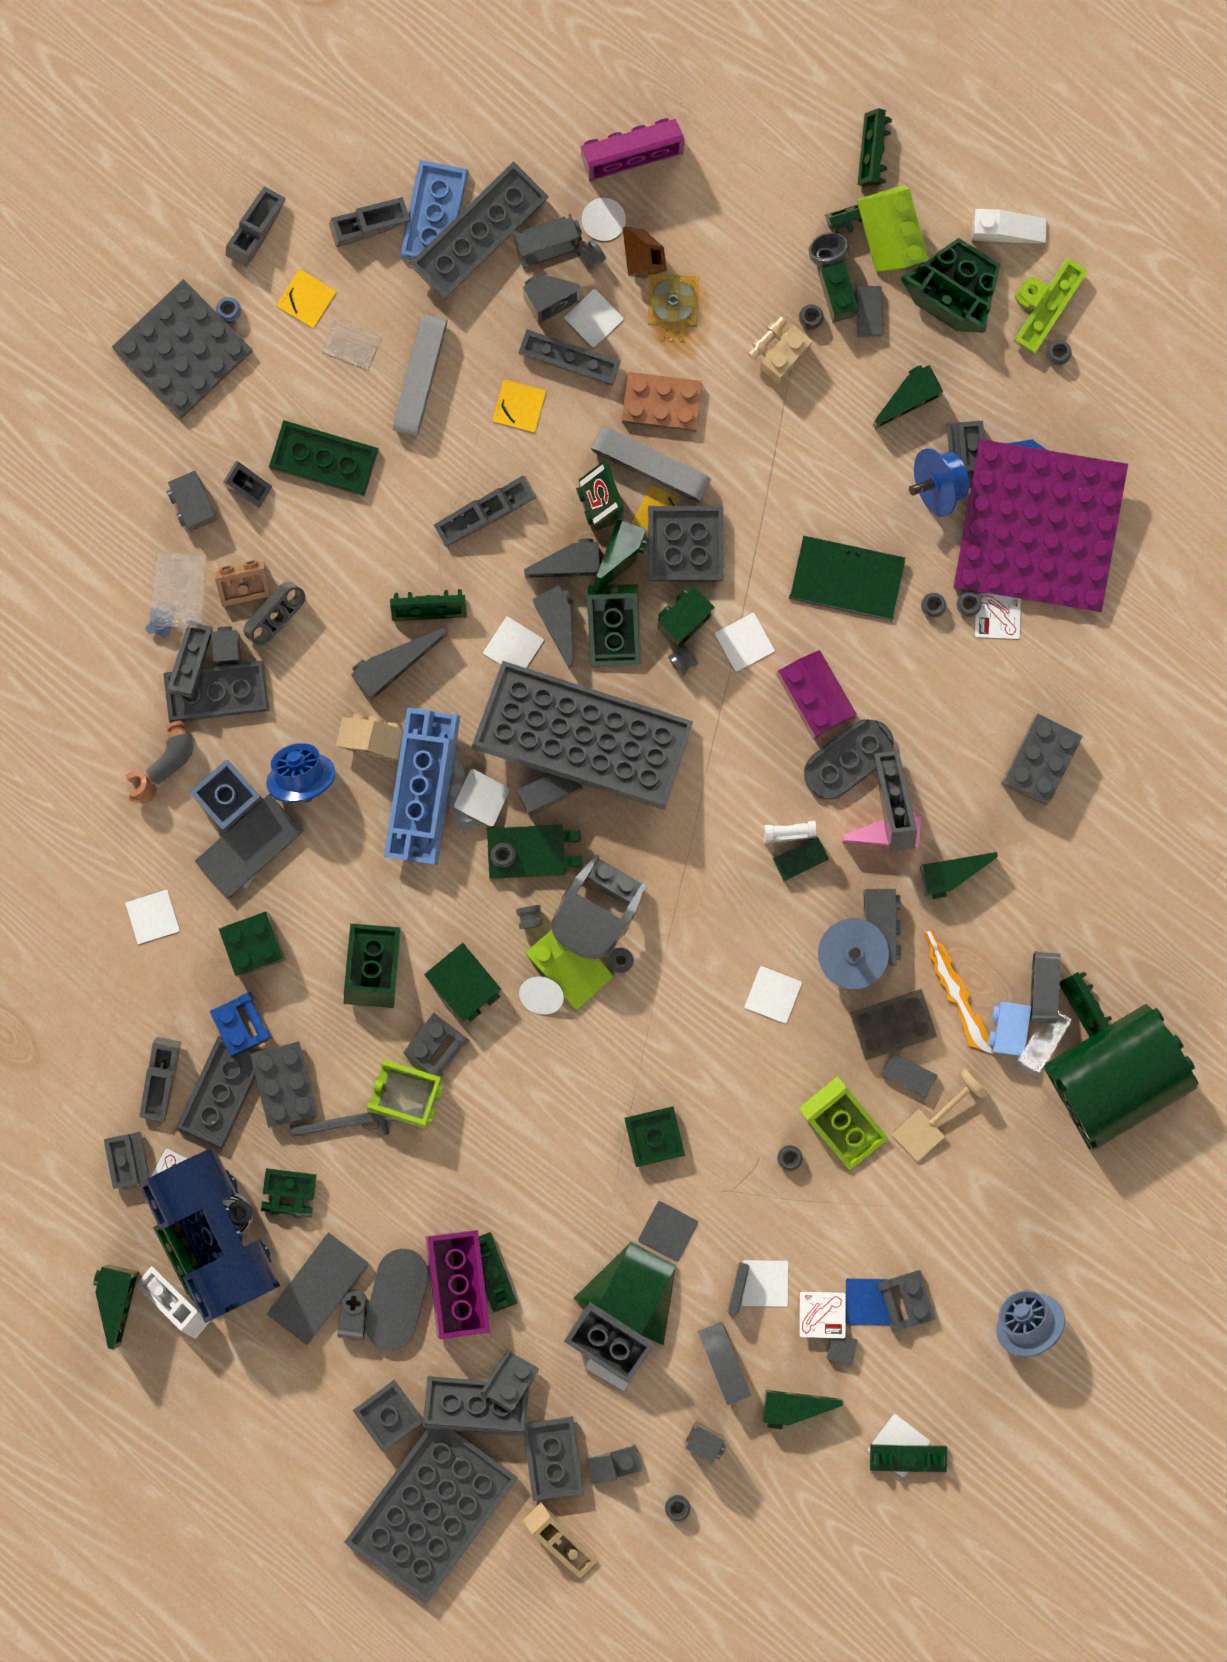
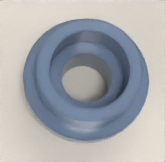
(228, 302)

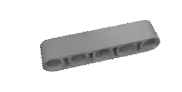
(420, 374)
(650, 464)

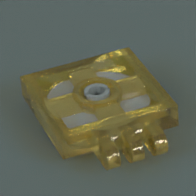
(673, 304)

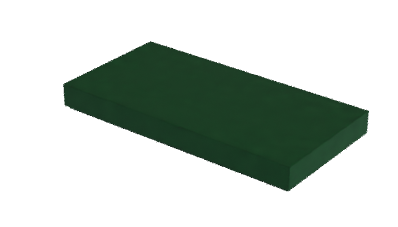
(323, 458)

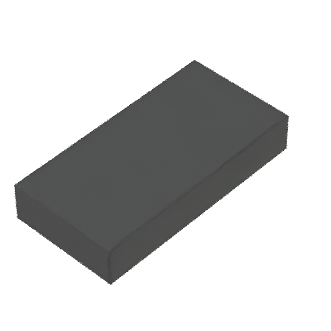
(869, 311)
(909, 1074)
(738, 1288)

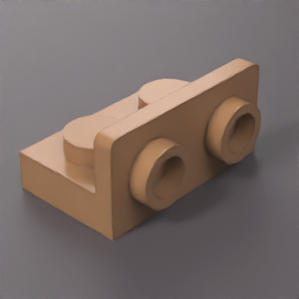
(242, 583)

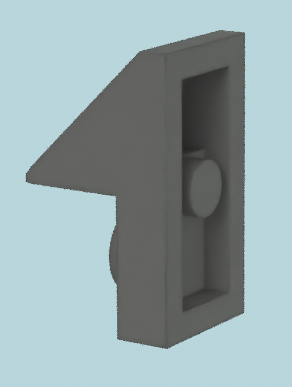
(613, 1464)

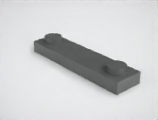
(569, 357)

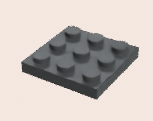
(685, 543)

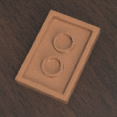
(661, 401)

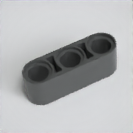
(262, 618)
(1045, 987)

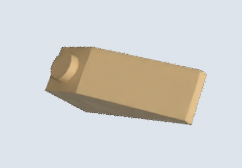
(559, 1540)

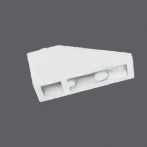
(1007, 226)
(172, 1302)

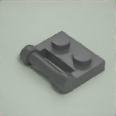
(428, 1042)
(914, 1299)

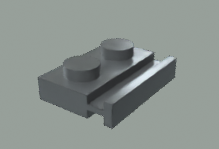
(964, 440)
(126, 1160)
(509, 1381)

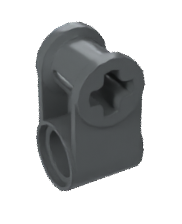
(352, 1320)

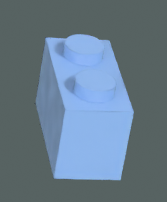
(1010, 1028)

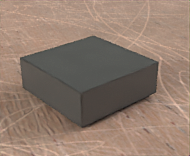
(842, 1349)

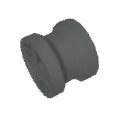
(590, 254)
(683, 660)
(529, 917)

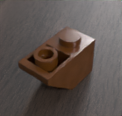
(643, 253)

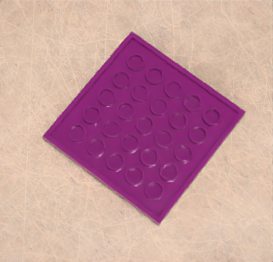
(1040, 525)

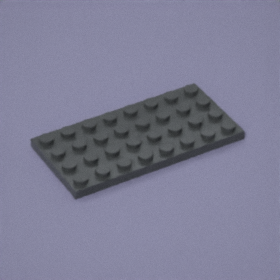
(582, 735)

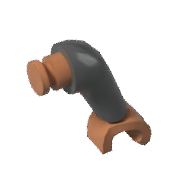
(178, 751)

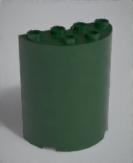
(1121, 1076)

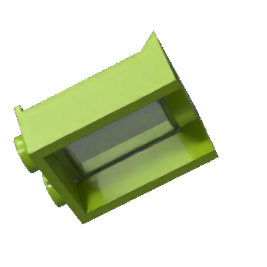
(405, 1094)

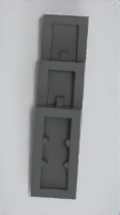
(485, 511)

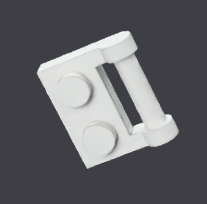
(789, 833)

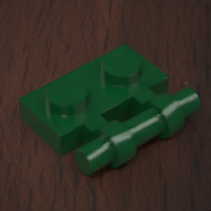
(288, 1184)

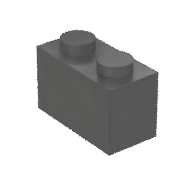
(191, 501)
(705, 1442)

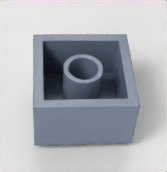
(226, 795)

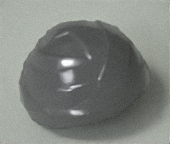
(828, 249)

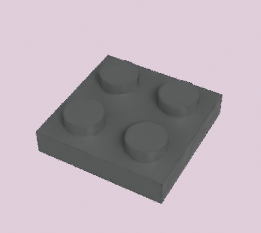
(388, 1415)

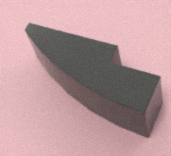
(368, 221)
(254, 226)
(160, 1079)
(724, 1363)

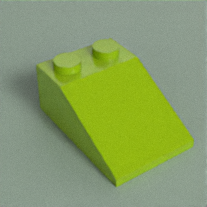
(574, 974)
(843, 1123)

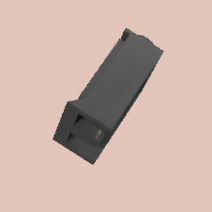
(547, 240)

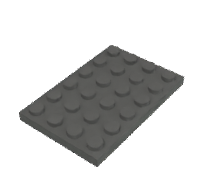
(431, 1510)

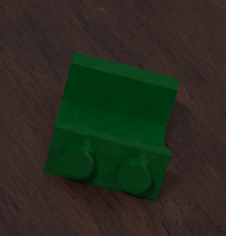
(463, 983)

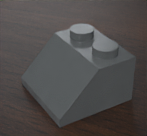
(549, 296)

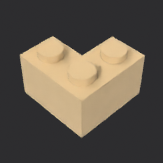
(370, 736)

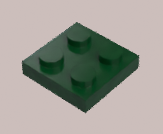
(654, 1136)

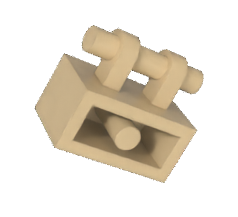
(785, 354)

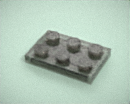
(893, 1024)

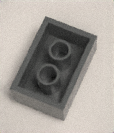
(1041, 759)

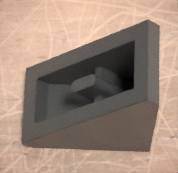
(247, 484)

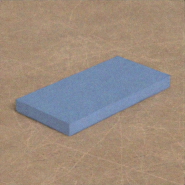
(433, 205)

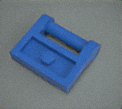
(233, 1029)

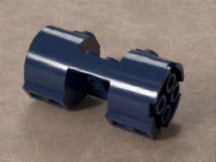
(193, 1197)

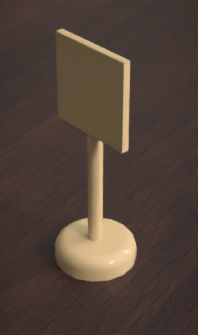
(920, 1134)

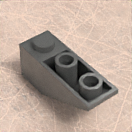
(880, 910)

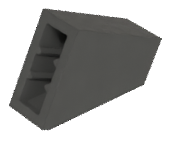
(546, 793)

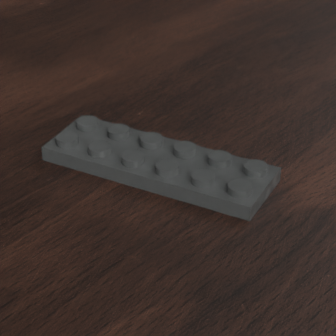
(478, 230)

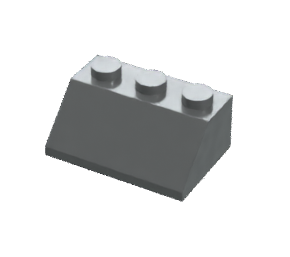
(609, 1342)

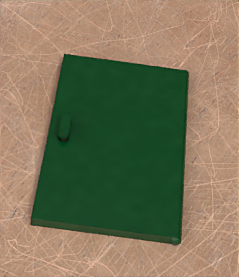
(847, 578)

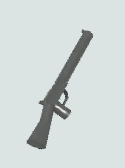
(344, 1122)

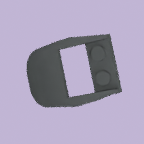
(588, 927)

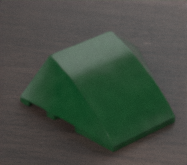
(955, 286)
(634, 1291)

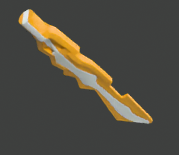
(956, 992)

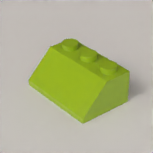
(892, 229)

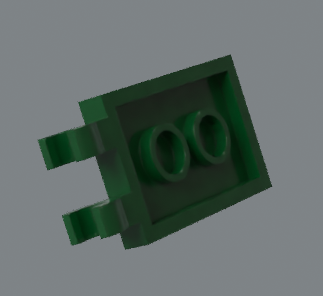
(537, 851)

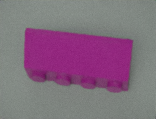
(632, 149)
(457, 1284)

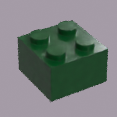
(685, 617)
(252, 944)

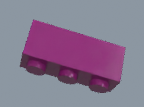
(816, 693)

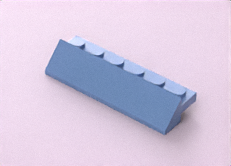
(422, 786)

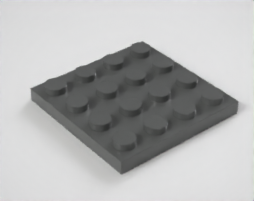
(182, 348)

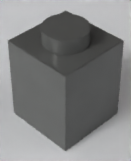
(226, 646)

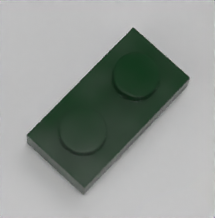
(800, 859)

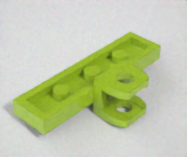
(1046, 303)

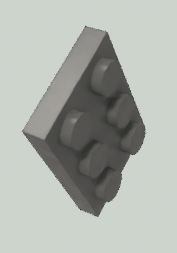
(283, 1084)
(553, 1458)

